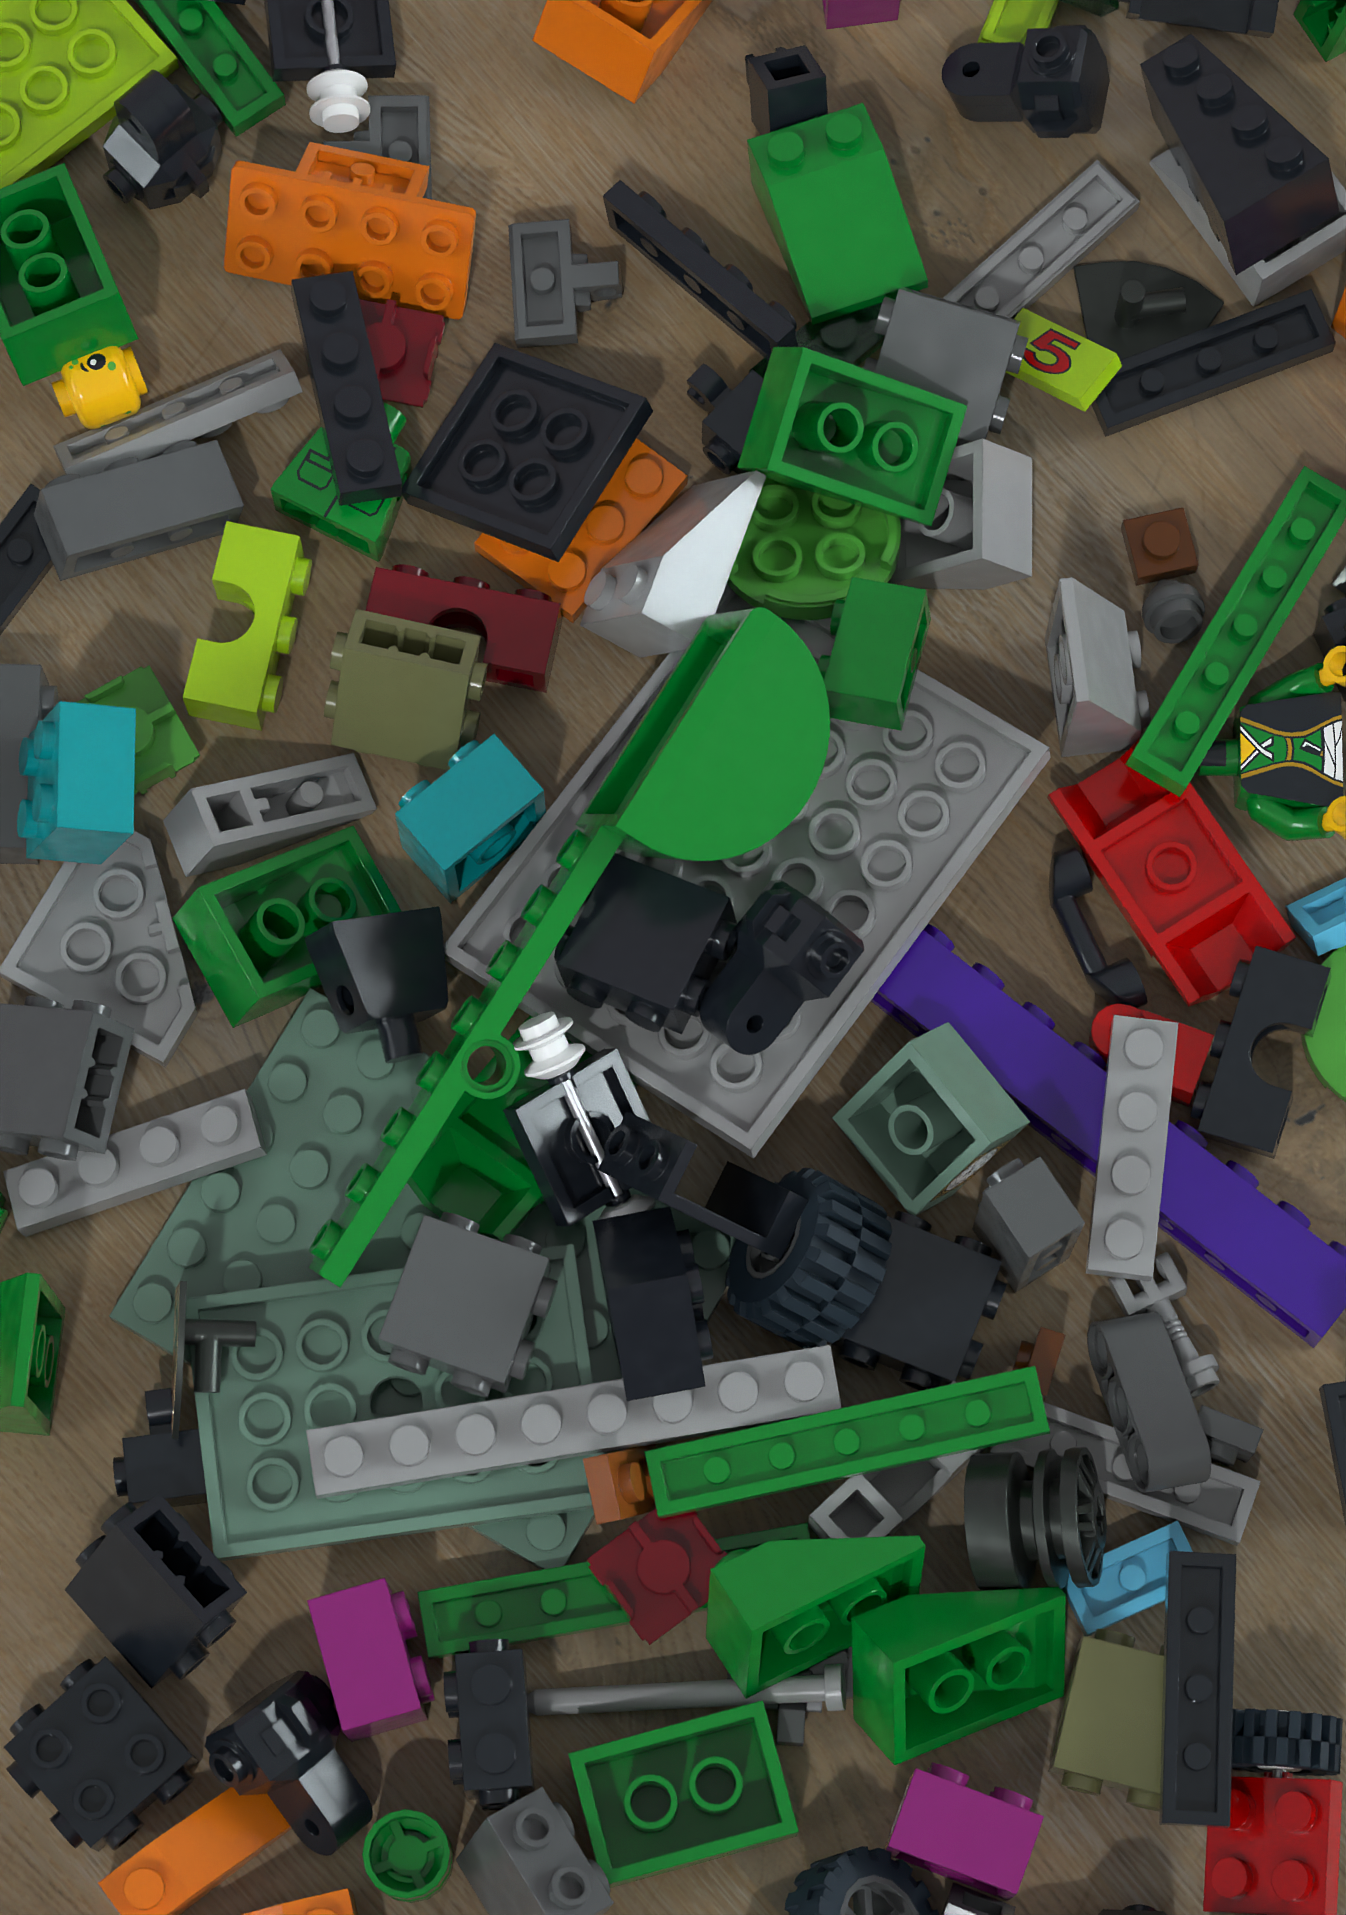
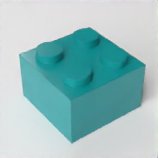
(78, 783)
(469, 816)

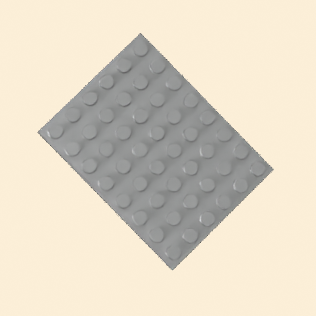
(872, 847)

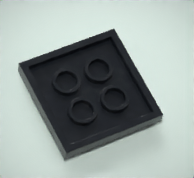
(526, 451)

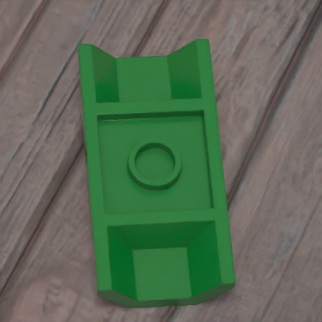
(477, 1162)

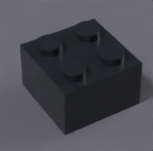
(653, 1302)

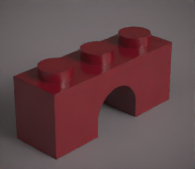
(517, 627)

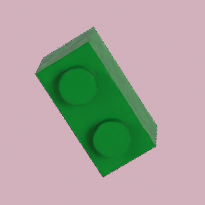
(875, 652)

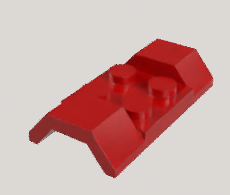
(1172, 876)

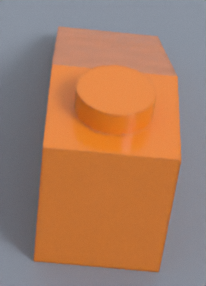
(195, 1855)

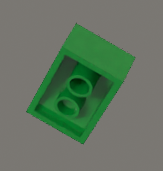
(835, 213)
(852, 434)
(254, 922)
(29, 1353)
(795, 1600)
(954, 1664)

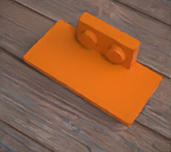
(356, 216)

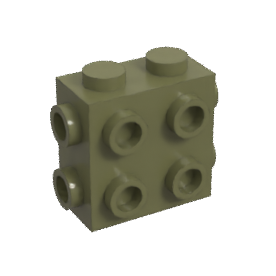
(404, 689)
(1112, 1720)

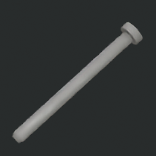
(689, 1694)

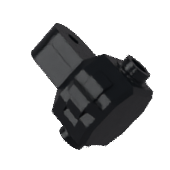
(1048, 80)
(161, 143)
(784, 957)
(286, 1749)

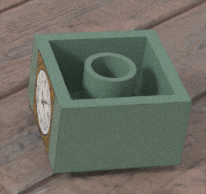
(930, 1119)

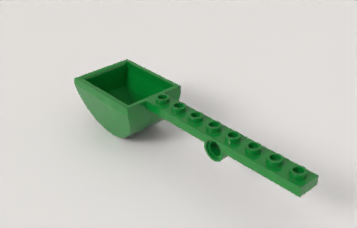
(702, 779)

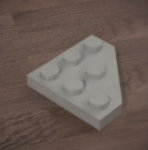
(110, 942)

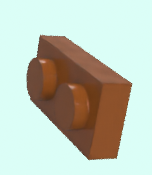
(620, 1484)

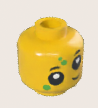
(101, 387)

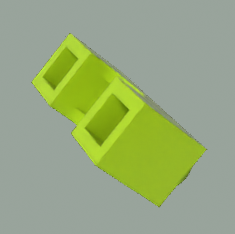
(239, 678)

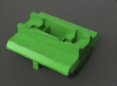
(160, 737)

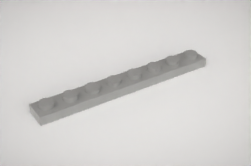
(567, 1423)

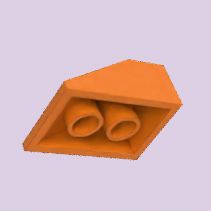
(618, 40)

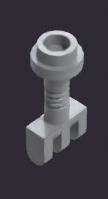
(1197, 1371)

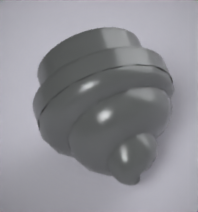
(1173, 611)

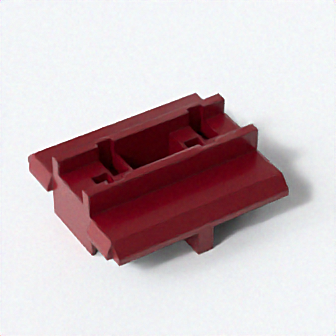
(403, 349)
(658, 1571)

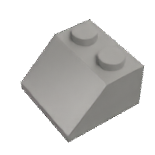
(979, 525)

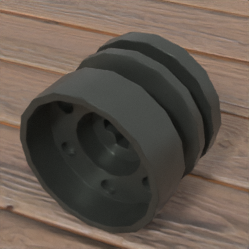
(1043, 1519)

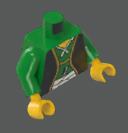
(1289, 754)

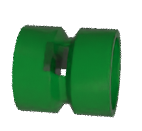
(408, 1856)

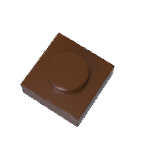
(1159, 546)
(1042, 1355)

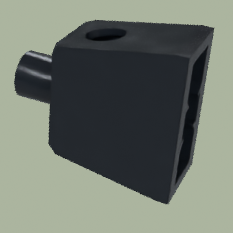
(384, 975)

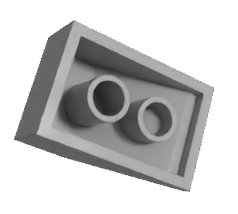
(674, 570)
(1093, 673)

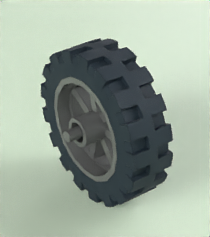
(869, 1877)

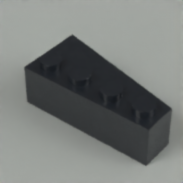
(1238, 153)

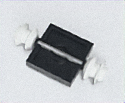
(334, 48)
(569, 1122)

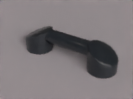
(1114, 982)

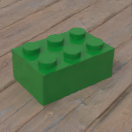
(54, 279)
(683, 1794)

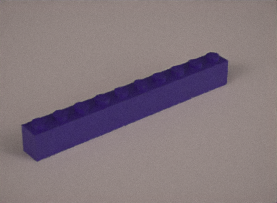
(1061, 1092)

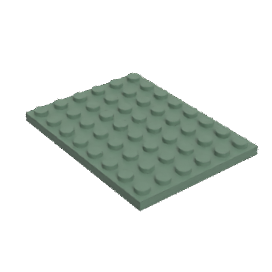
(253, 1224)

